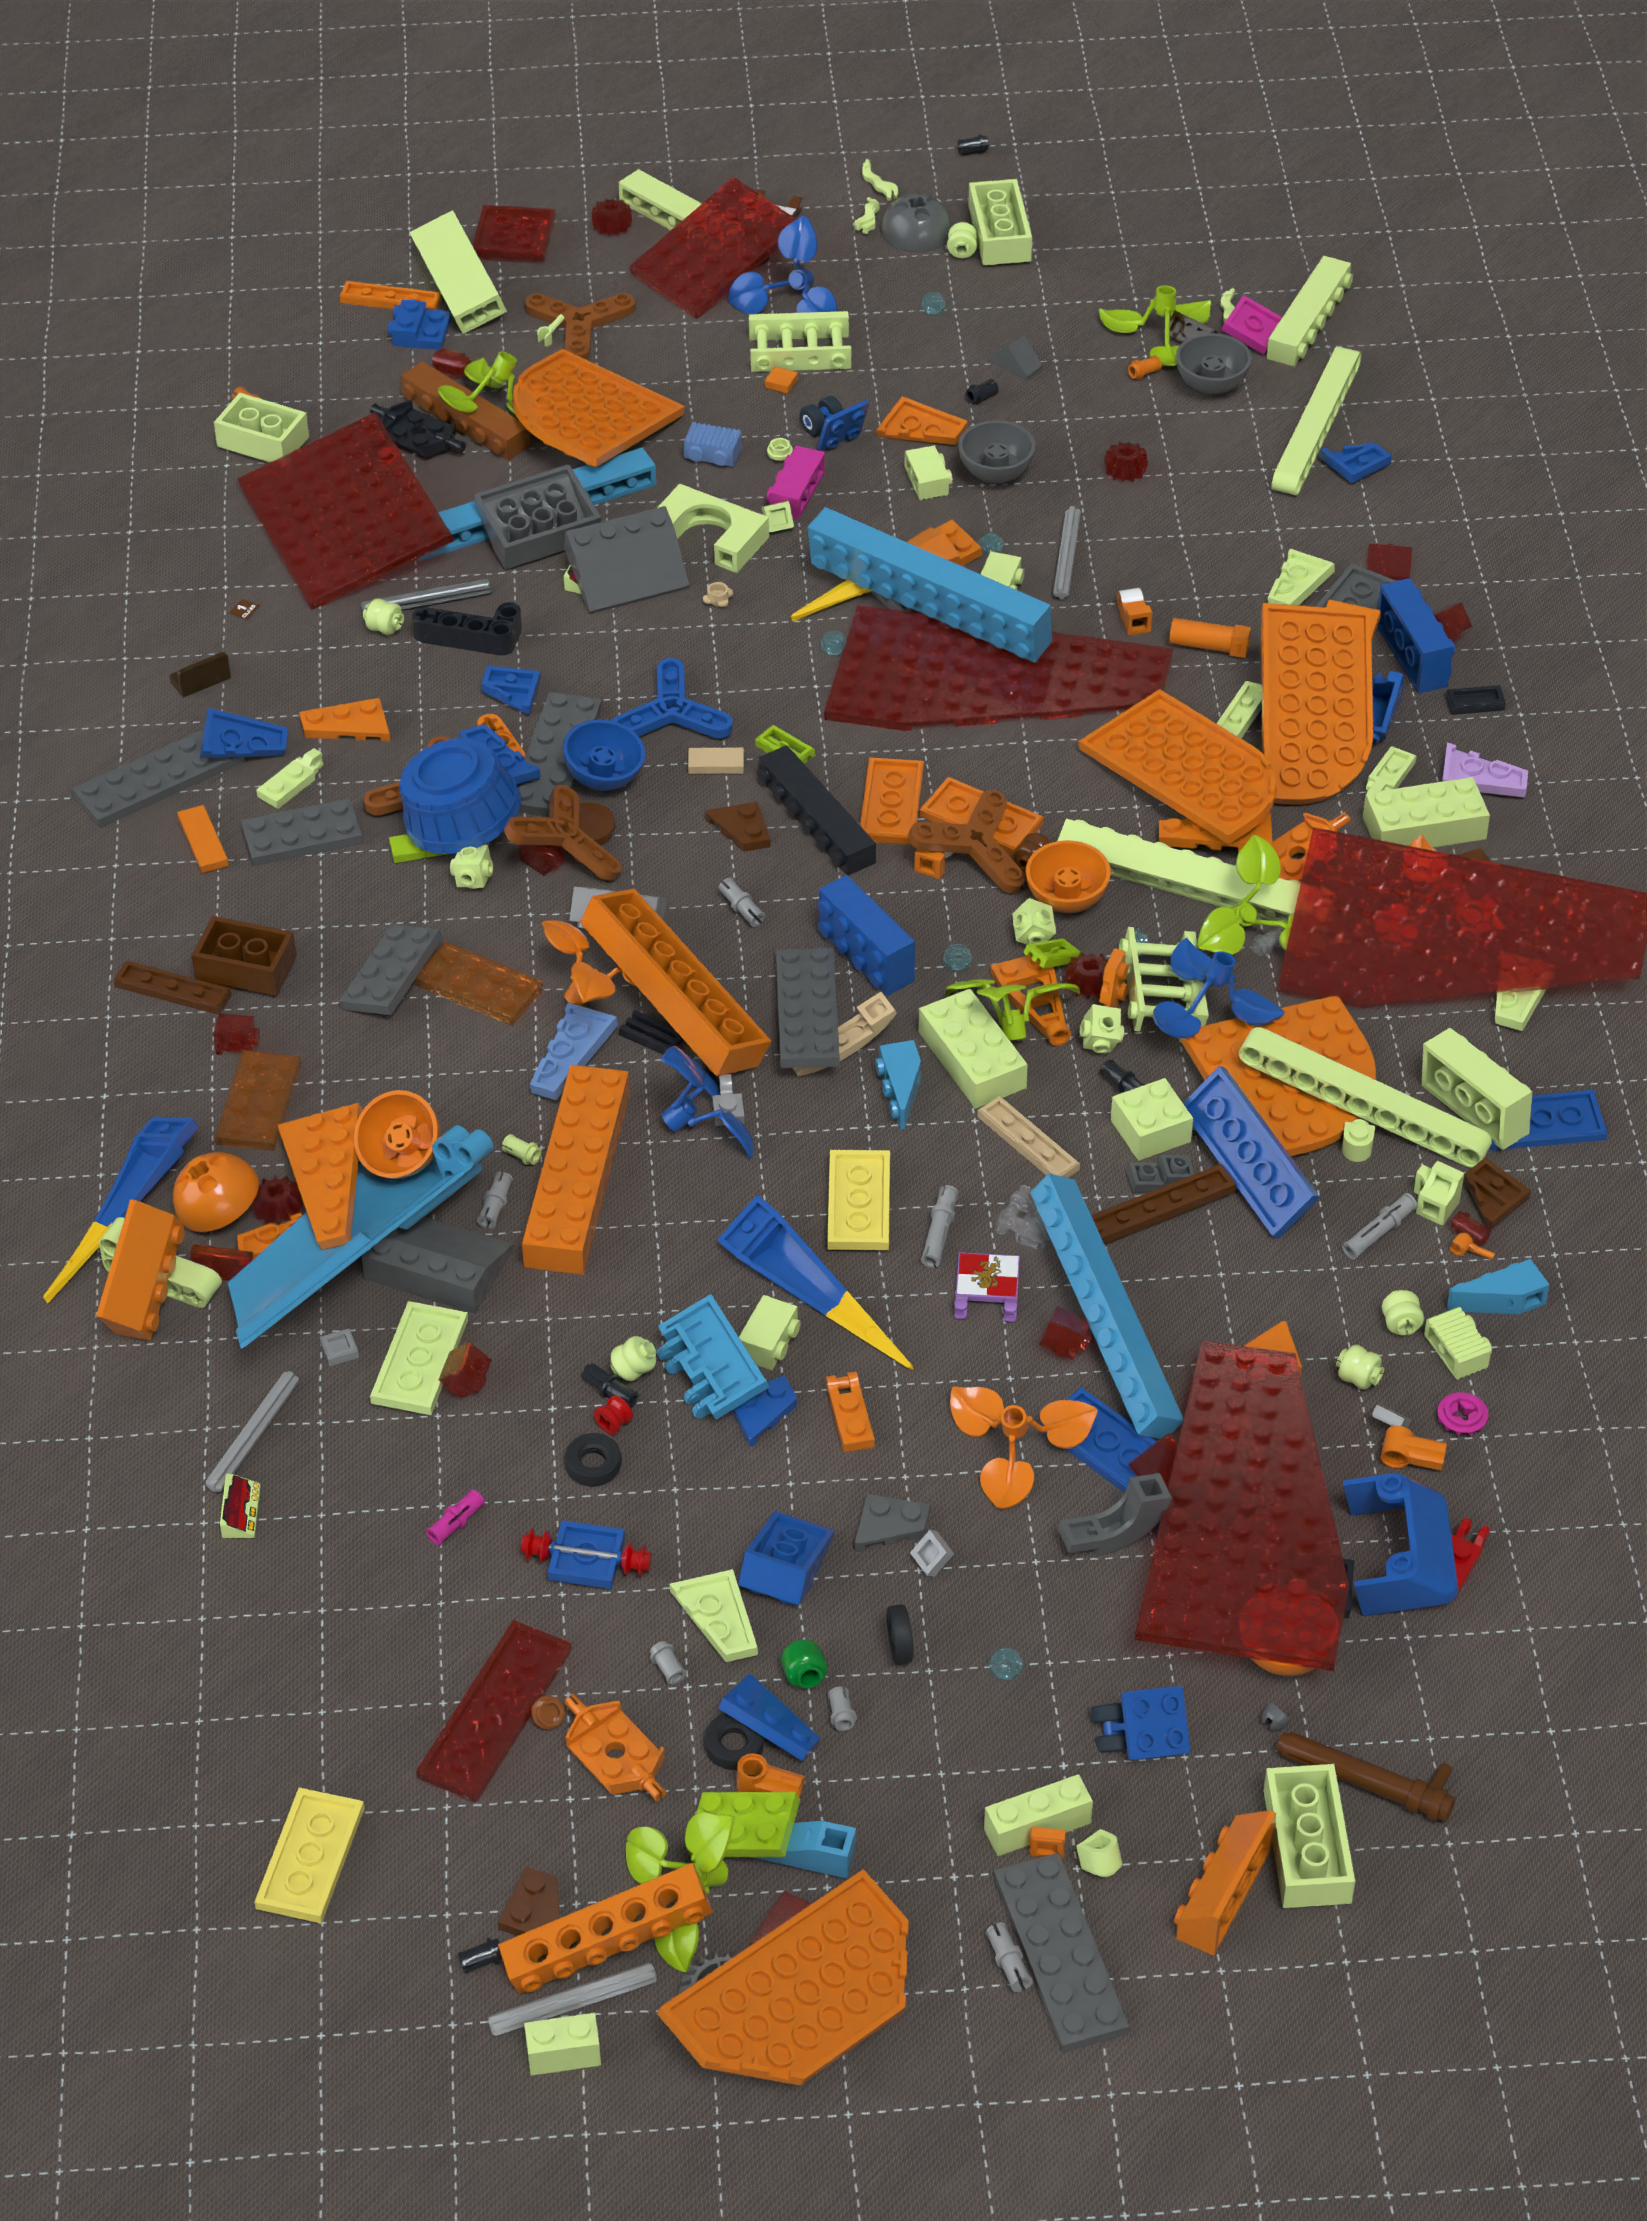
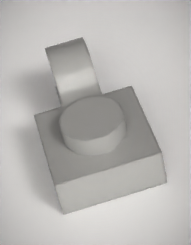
(727, 1100)

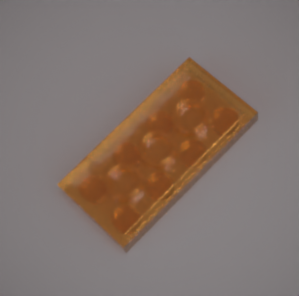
(479, 983)
(258, 1100)

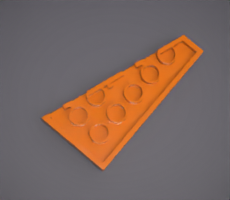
(325, 1170)

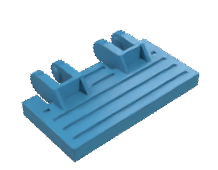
(710, 1350)

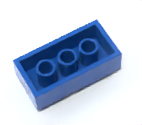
(1415, 636)
(866, 935)

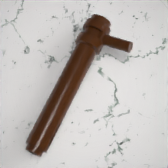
(1415, 1795)

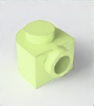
(1358, 1140)
(1100, 1854)

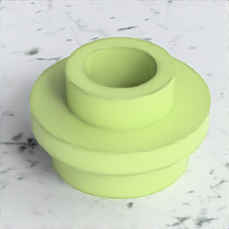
(779, 449)

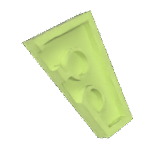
(1299, 578)
(1516, 1008)
(718, 1612)

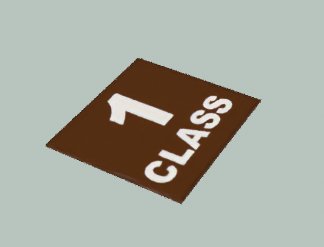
(244, 609)

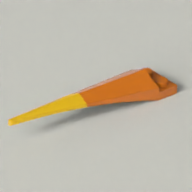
(944, 541)

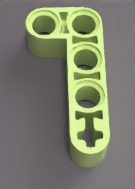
(188, 1282)

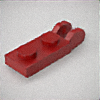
(1466, 1552)

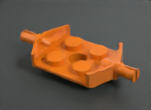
(1298, 841)
(607, 1728)

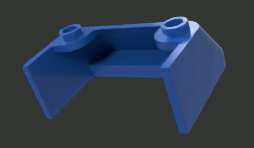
(1414, 1577)

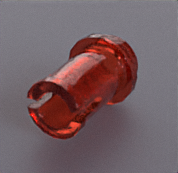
(1464, 1224)

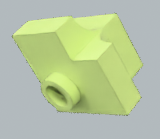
(1438, 1191)

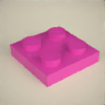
(1251, 324)

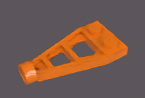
(1027, 972)

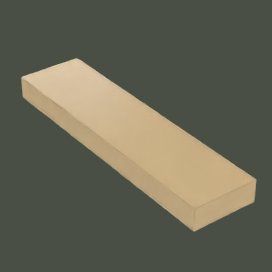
(1027, 1138)

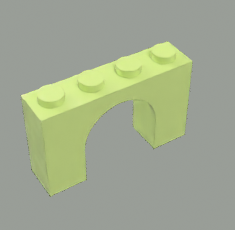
(744, 527)

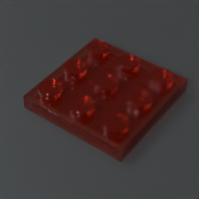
(514, 232)

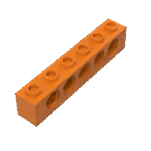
(588, 1924)

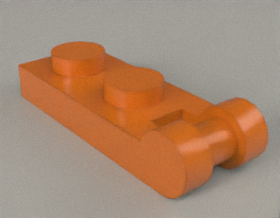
(850, 1412)

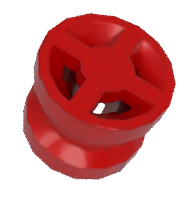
(613, 1415)

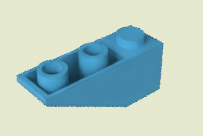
(901, 1073)
(1503, 1292)
(820, 1848)

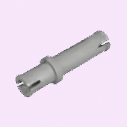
(942, 1216)
(1388, 1218)

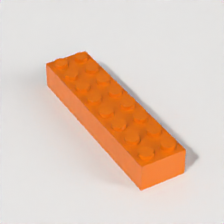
(675, 982)
(576, 1170)

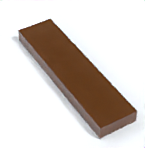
(172, 987)

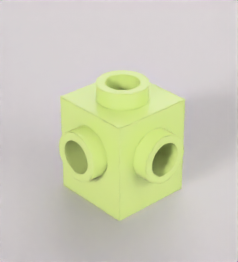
(472, 867)
(1034, 922)
(1102, 1028)

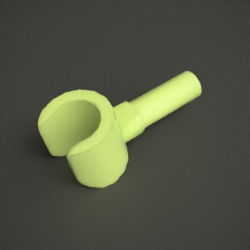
(546, 332)

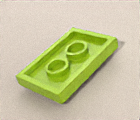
(761, 1820)

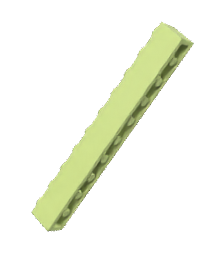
(1182, 871)

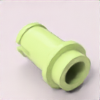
(527, 1152)

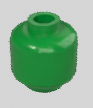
(804, 1664)

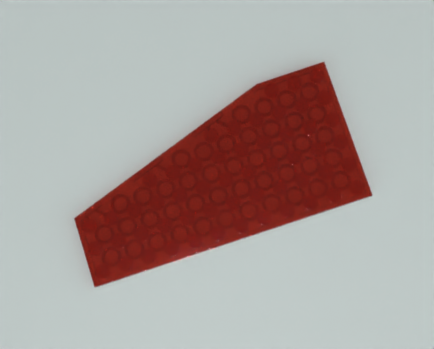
(922, 672)
(1433, 926)
(1250, 1534)

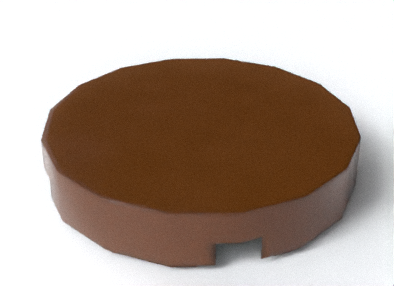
(596, 821)

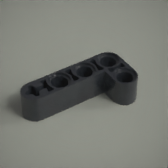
(470, 631)

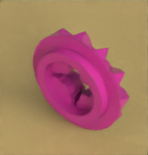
(1468, 1405)

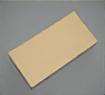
(716, 761)

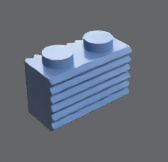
(712, 444)

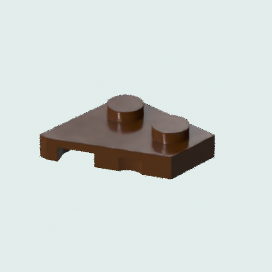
(742, 825)
(1494, 1191)
(531, 1903)

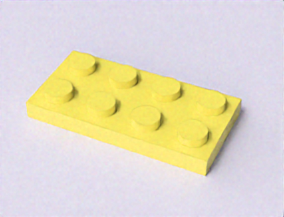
(859, 1200)
(309, 1855)

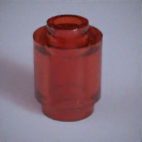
(450, 362)

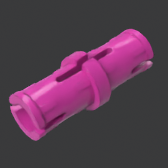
(469, 1504)

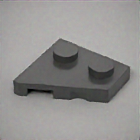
(891, 1521)

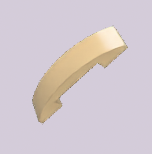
(861, 1029)

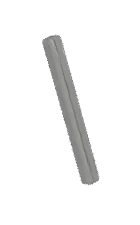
(1067, 553)
(252, 1431)
(572, 1999)

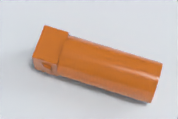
(1211, 636)

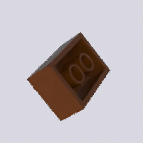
(244, 955)

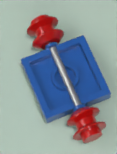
(586, 1554)

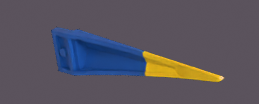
(149, 1158)
(778, 1253)

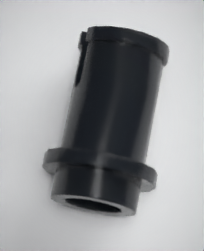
(973, 144)
(977, 393)
(480, 1955)

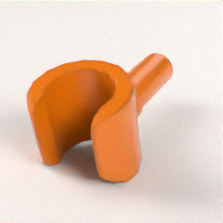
(1464, 1242)

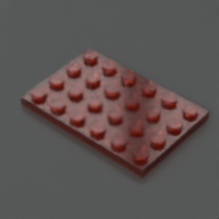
(713, 247)

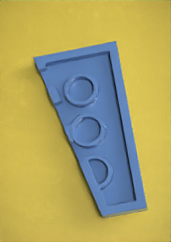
(575, 1044)

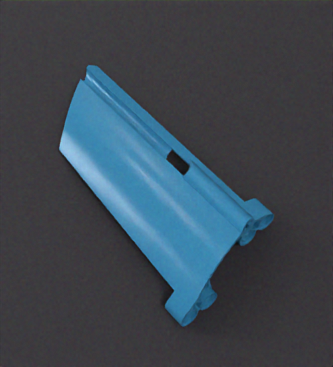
(297, 1265)

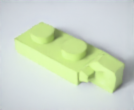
(1390, 770)
(291, 779)

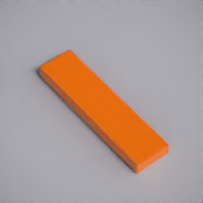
(385, 296)

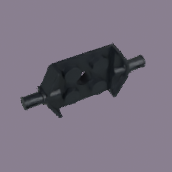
(418, 430)

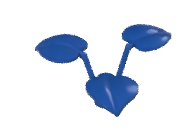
(797, 242)
(1193, 964)
(683, 1109)

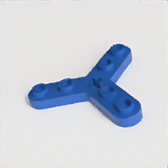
(685, 711)

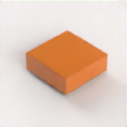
(781, 380)
(1047, 1841)

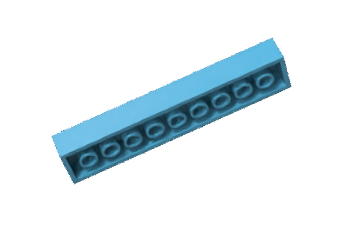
(930, 584)

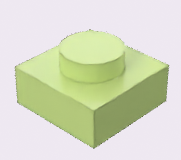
(779, 516)

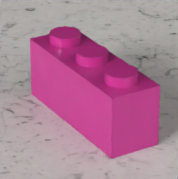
(798, 479)

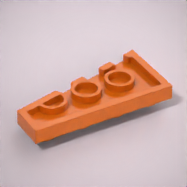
(1188, 834)

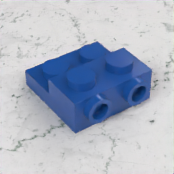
(417, 326)

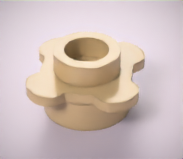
(718, 594)

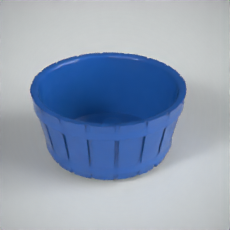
(457, 796)

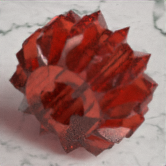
(611, 217)
(1126, 461)
(1087, 973)
(277, 1200)

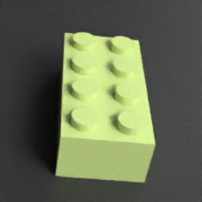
(1000, 222)
(1439, 811)
(972, 1048)
(1476, 1088)
(1309, 1836)

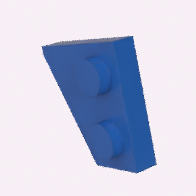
(1356, 461)
(512, 686)
(765, 1409)

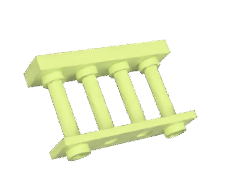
(800, 326)
(1137, 1009)

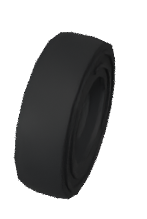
(593, 1475)
(899, 1634)
(725, 1757)

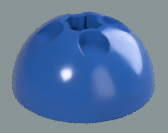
(603, 754)

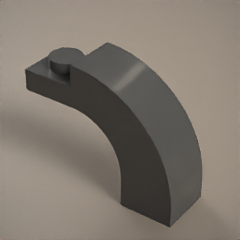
(1122, 1523)

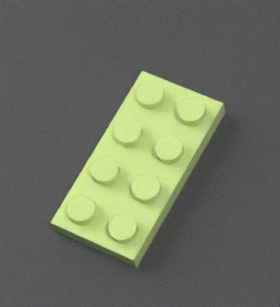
(417, 1358)

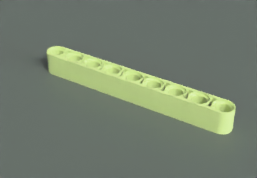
(1316, 421)
(1365, 1097)

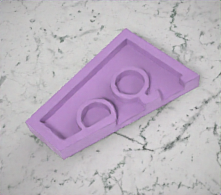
(1489, 776)

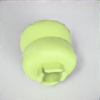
(962, 240)
(383, 616)
(1402, 1312)
(633, 1358)
(1360, 1367)

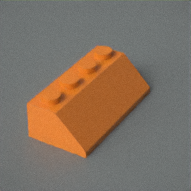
(140, 1271)
(1226, 1881)

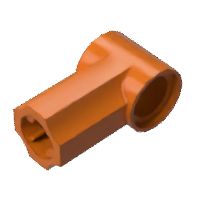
(1404, 1448)
(766, 1777)

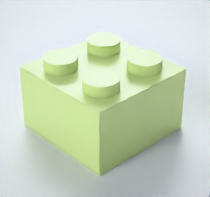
(1151, 1119)

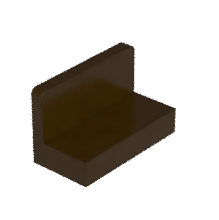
(201, 674)

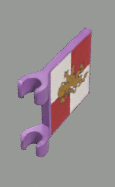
(987, 1280)

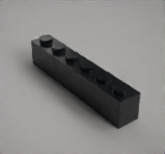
(816, 810)

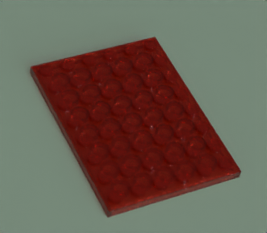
(344, 510)

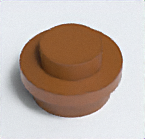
(547, 1712)

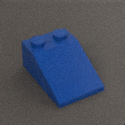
(785, 1558)

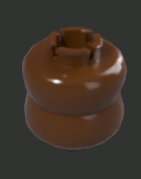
(1028, 846)

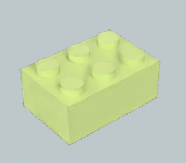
(260, 428)

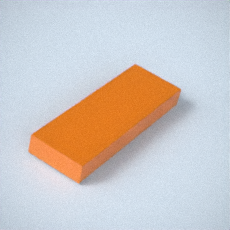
(202, 839)

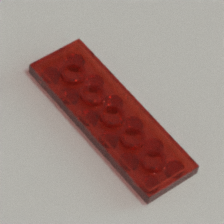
(494, 1711)

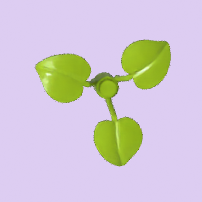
(1165, 303)
(484, 375)
(1224, 926)
(1011, 1020)
(708, 1840)

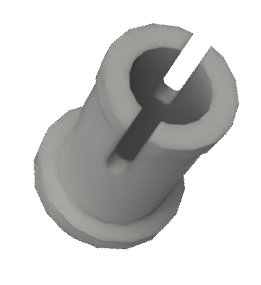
(664, 1657)
(842, 1714)

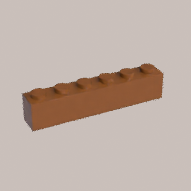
(486, 425)

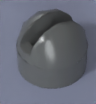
(1275, 1714)

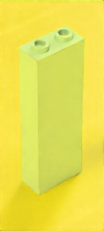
(458, 272)

